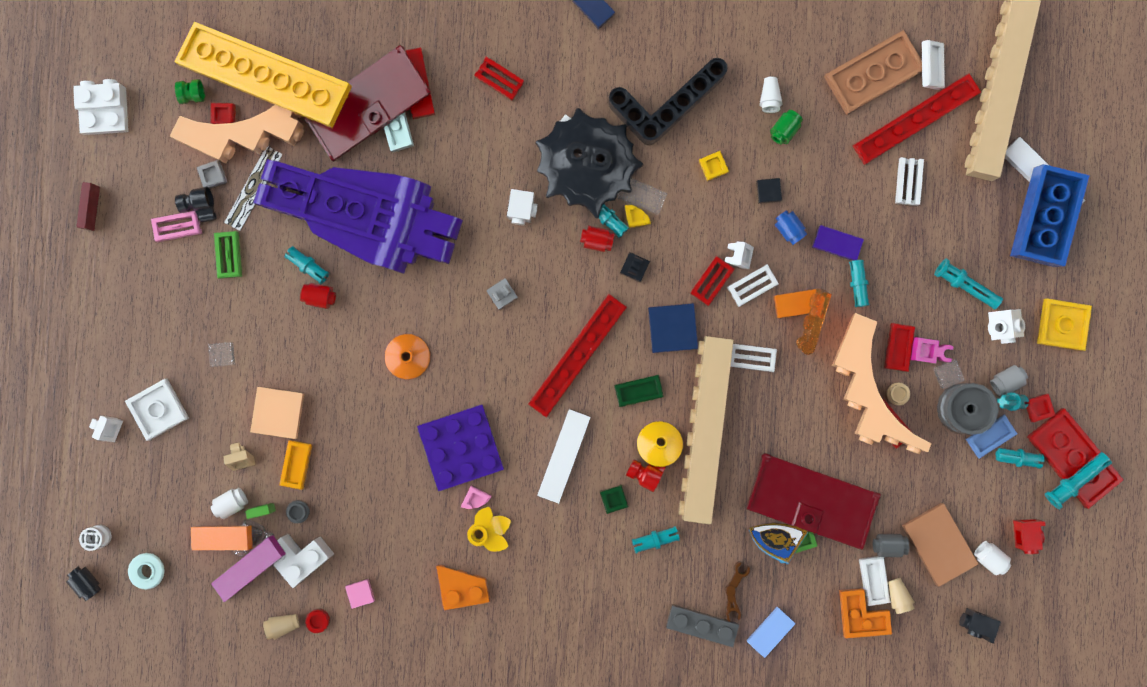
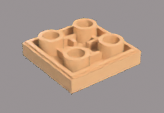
(277, 412)

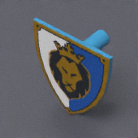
(778, 540)

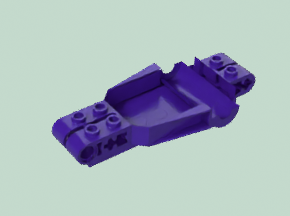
(363, 212)

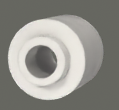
(229, 503)
(992, 558)

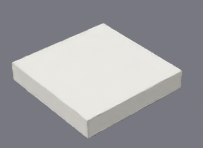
(157, 409)

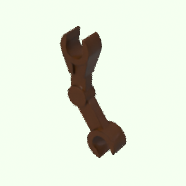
(730, 590)

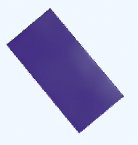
(837, 243)

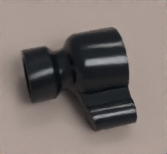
(200, 200)

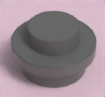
(297, 511)

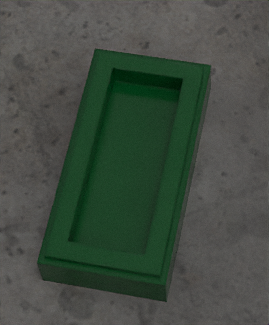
(639, 391)

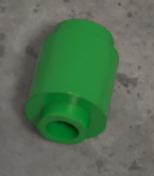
(786, 127)

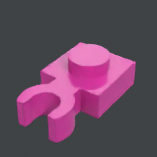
(929, 350)

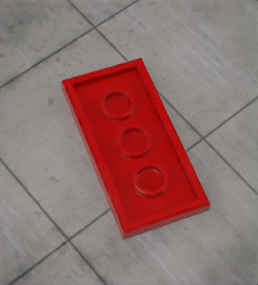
(1068, 450)

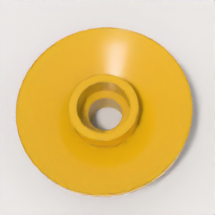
(653, 453)

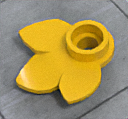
(492, 528)

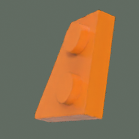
(461, 589)

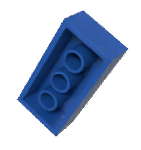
(1049, 215)

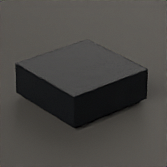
(769, 190)

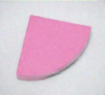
(475, 498)

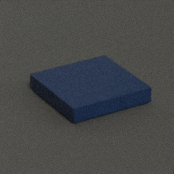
(673, 328)

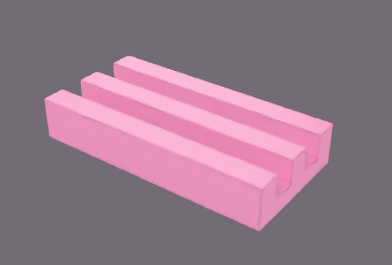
(195, 222)

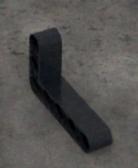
(670, 106)

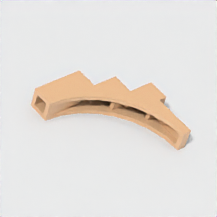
(253, 134)
(876, 420)

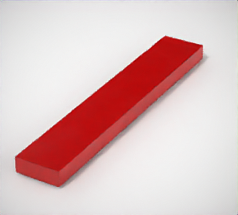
(916, 119)
(577, 355)

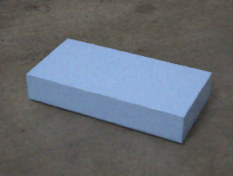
(770, 632)

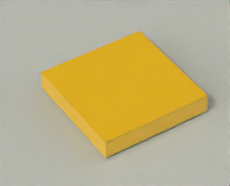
(1064, 324)

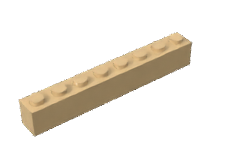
(1002, 89)
(706, 430)

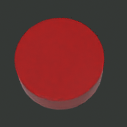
(317, 621)

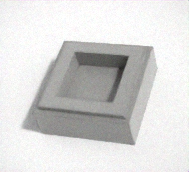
(212, 174)

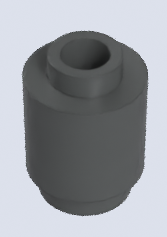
(891, 545)

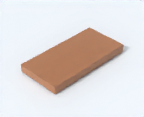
(874, 72)

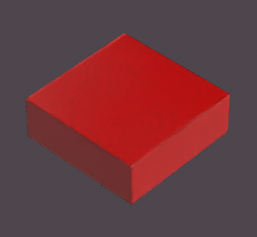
(222, 113)
(1040, 408)

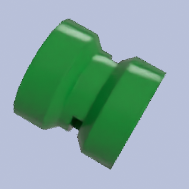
(189, 91)

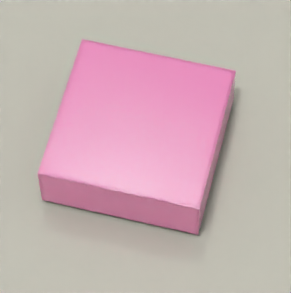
(360, 593)

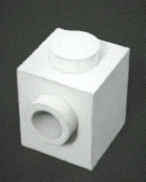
(521, 207)

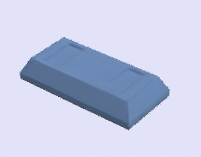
(992, 438)

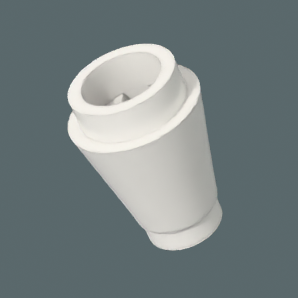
(771, 96)

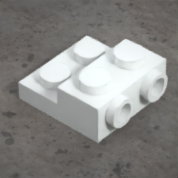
(101, 107)

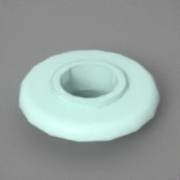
(135, 571)

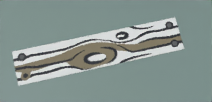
(244, 202)

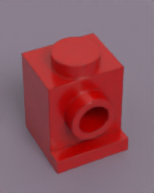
(1029, 535)

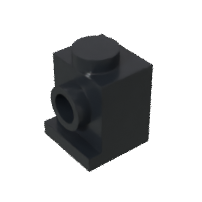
(980, 625)

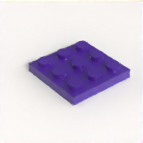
(460, 447)

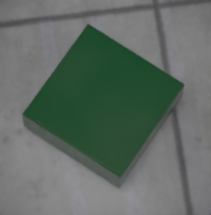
(614, 499)

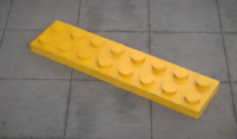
(263, 74)

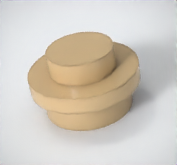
(898, 393)

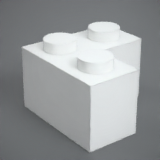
(300, 563)

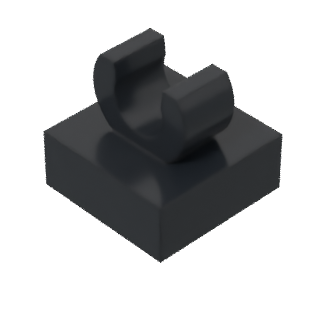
(634, 267)

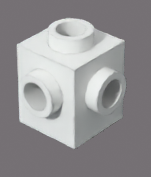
(1006, 325)

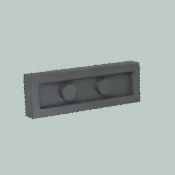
(702, 625)

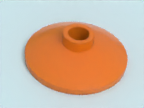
(418, 360)

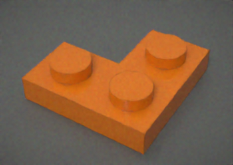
(858, 621)

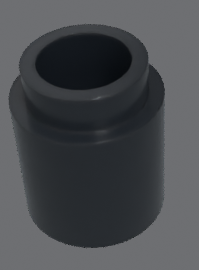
(83, 583)

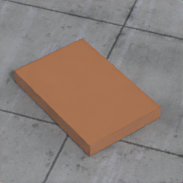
(940, 544)

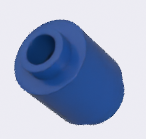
(790, 227)

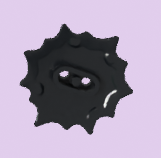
(583, 178)

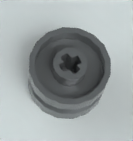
(970, 420)

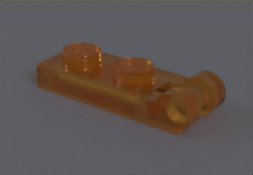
(813, 323)

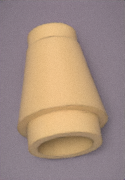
(900, 597)
(278, 626)

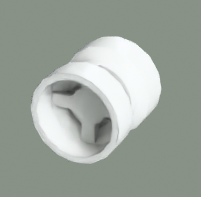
(100, 537)

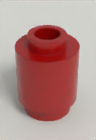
(597, 239)
(318, 295)

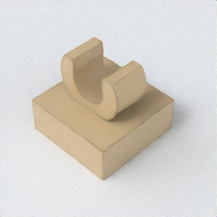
(238, 458)

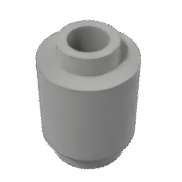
(1009, 380)

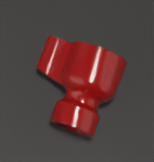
(647, 476)

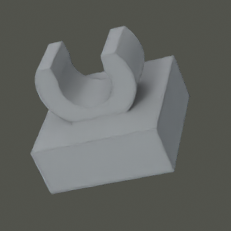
(502, 294)

